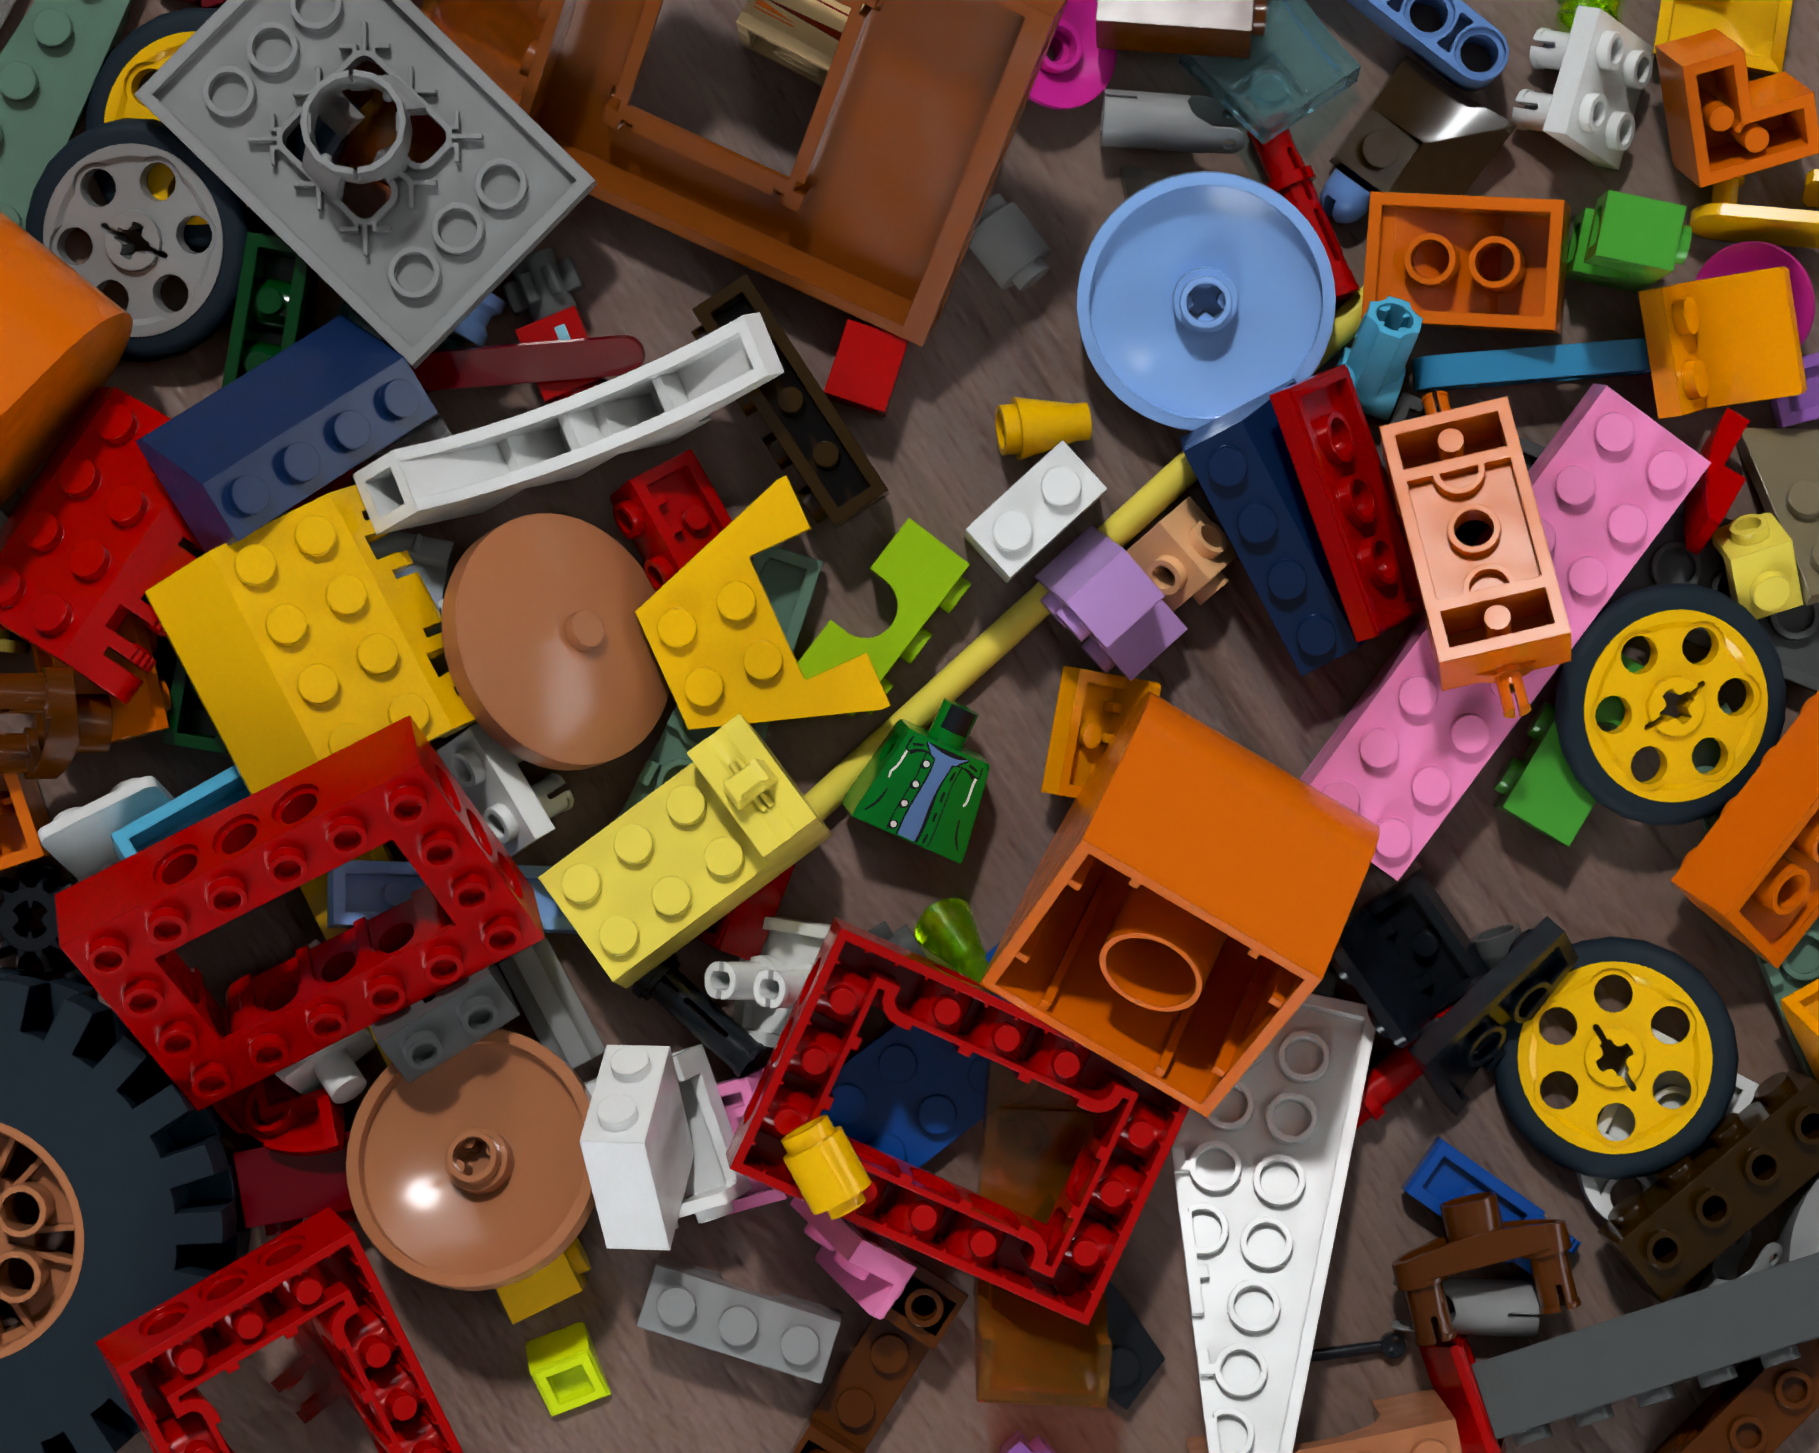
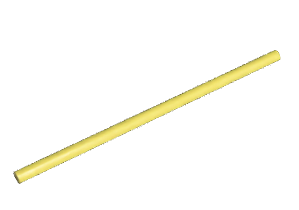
(1028, 610)

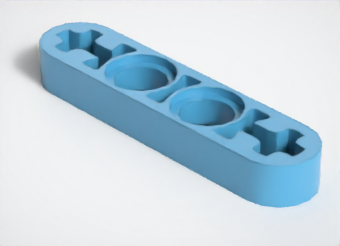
(1531, 365)

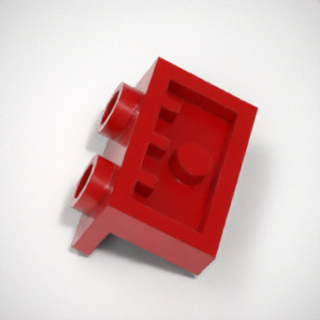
(669, 515)

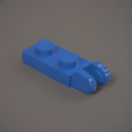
(1450, 1174)

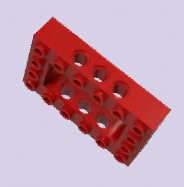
(379, 789)
(1050, 1263)
(296, 1277)

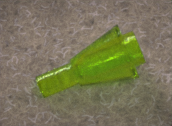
(952, 935)

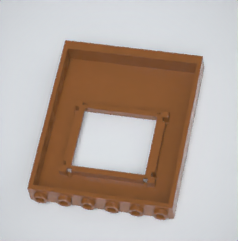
(885, 171)

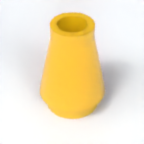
(1037, 426)

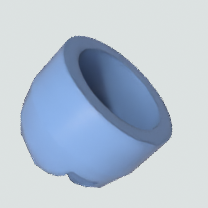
(1344, 198)

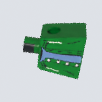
(924, 783)

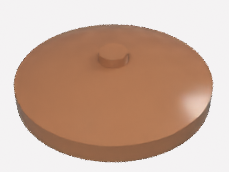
(552, 642)
(473, 1164)

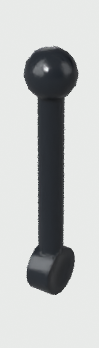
(1390, 1344)

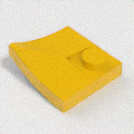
(1753, 24)

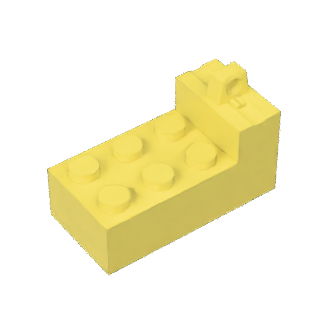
(685, 854)

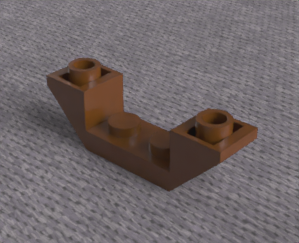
(881, 1366)

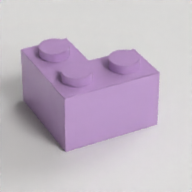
(1110, 600)

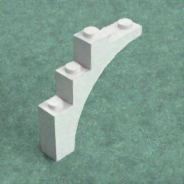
(570, 436)

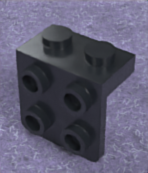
(1406, 957)

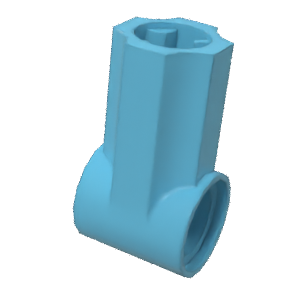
(1381, 353)

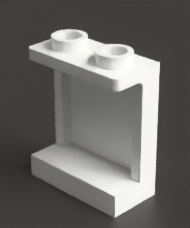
(710, 1181)

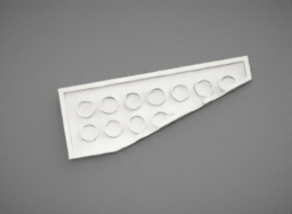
(1262, 1216)

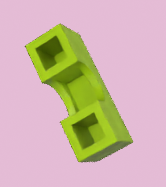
(922, 578)

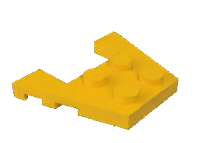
(724, 639)

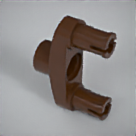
(60, 726)
(1476, 1240)

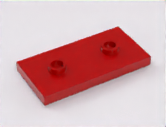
(1349, 500)

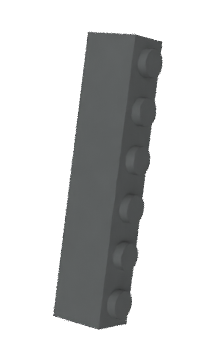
(1652, 1351)

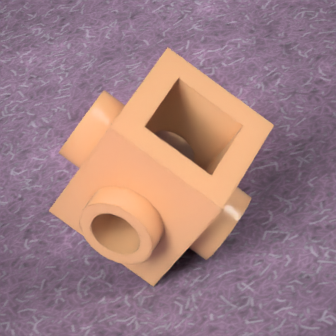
(1184, 555)

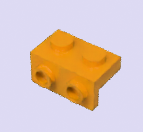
(1085, 721)

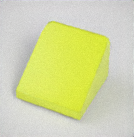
(566, 1368)

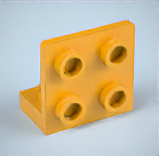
(1722, 341)

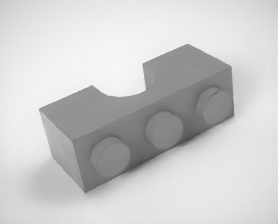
(739, 1322)

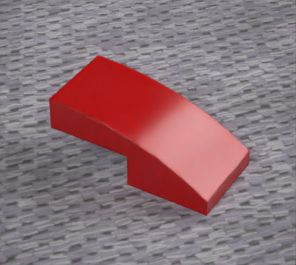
(1718, 485)

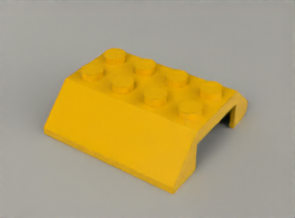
(307, 640)

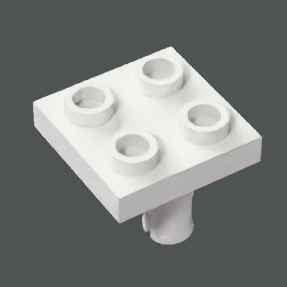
(1596, 86)
(500, 791)
(771, 981)

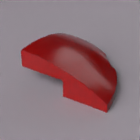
(285, 1118)

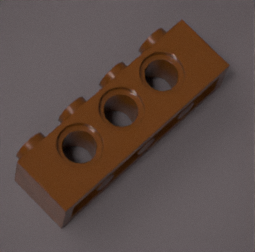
(1752, 1410)

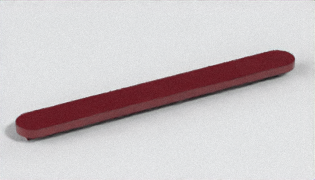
(530, 362)

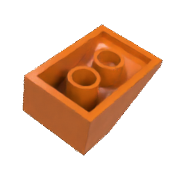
(1470, 259)

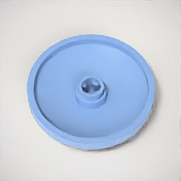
(1204, 297)

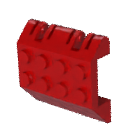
(92, 544)

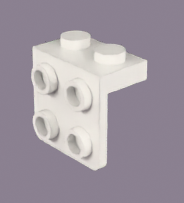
(83, 834)

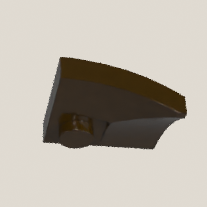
(1420, 136)

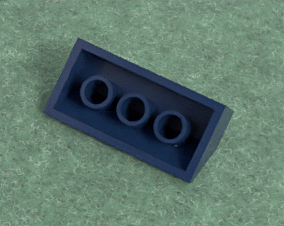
(284, 430)
(1268, 521)

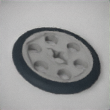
(128, 153)

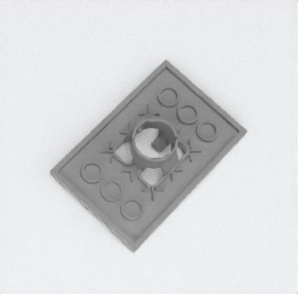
(449, 221)

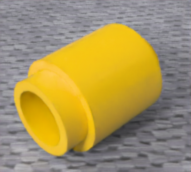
(825, 1167)

